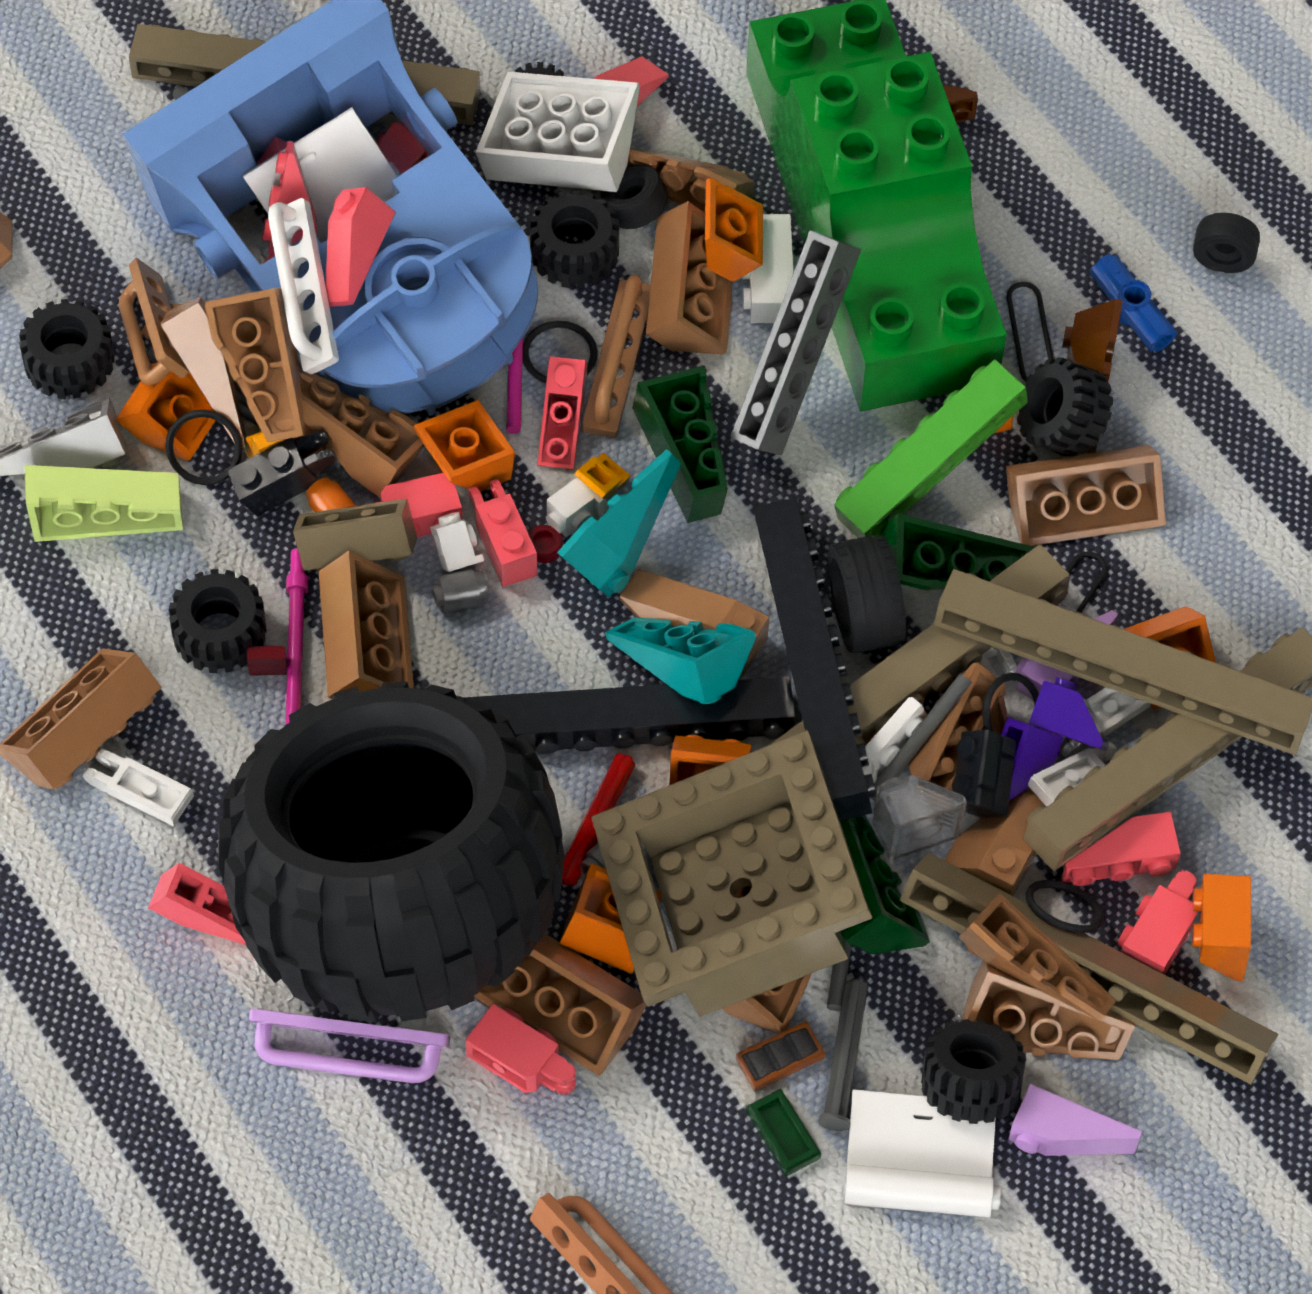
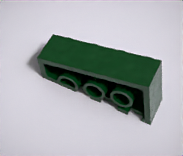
(679, 418)

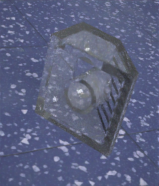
(916, 815)

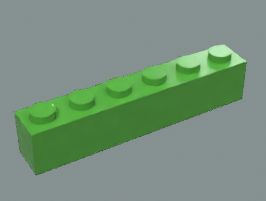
(931, 451)

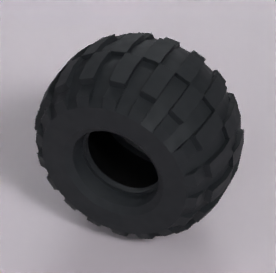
(391, 851)

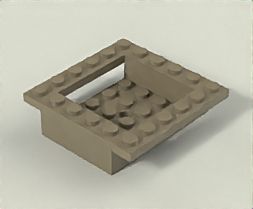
(732, 827)

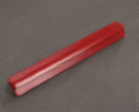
(605, 799)

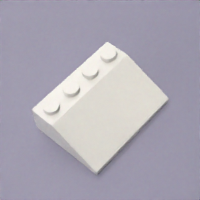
(559, 131)

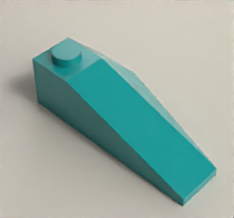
(610, 547)
(687, 657)

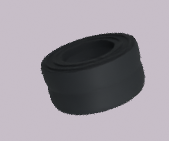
(639, 197)
(1226, 242)

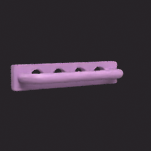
(266, 1019)

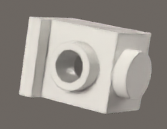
(573, 506)
(455, 542)

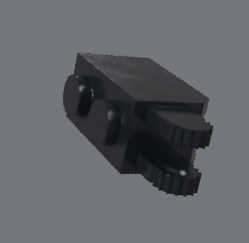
(281, 472)

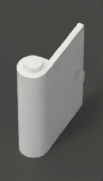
(332, 160)
(917, 1158)

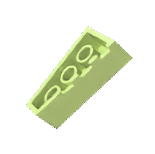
(100, 502)

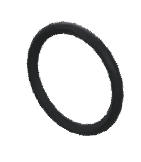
(557, 324)
(207, 414)
(995, 685)
(1056, 922)

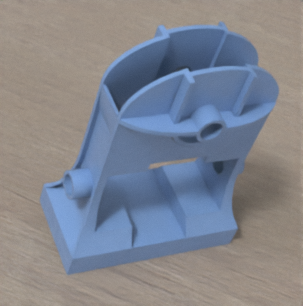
(454, 266)

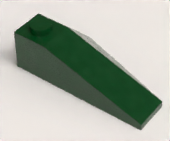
(930, 552)
(893, 923)

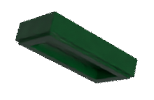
(783, 1132)

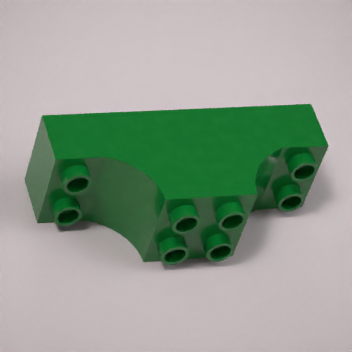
(883, 168)

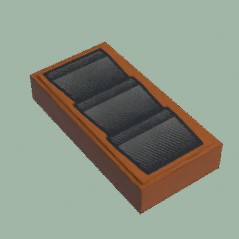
(780, 1056)

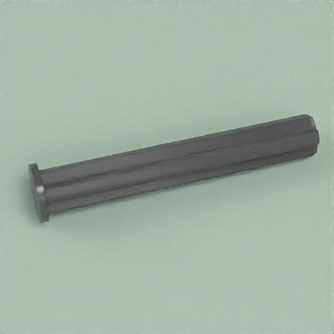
(844, 1057)

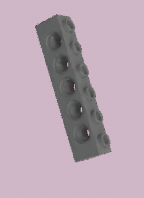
(795, 343)

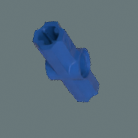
(1143, 316)

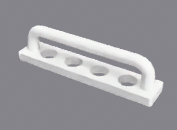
(284, 222)

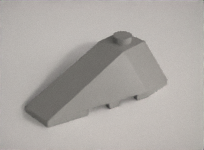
(83, 441)

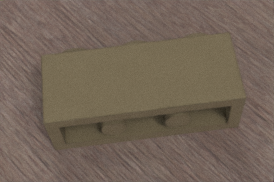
(367, 530)

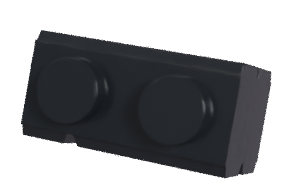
(985, 772)

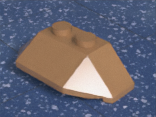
(939, 756)

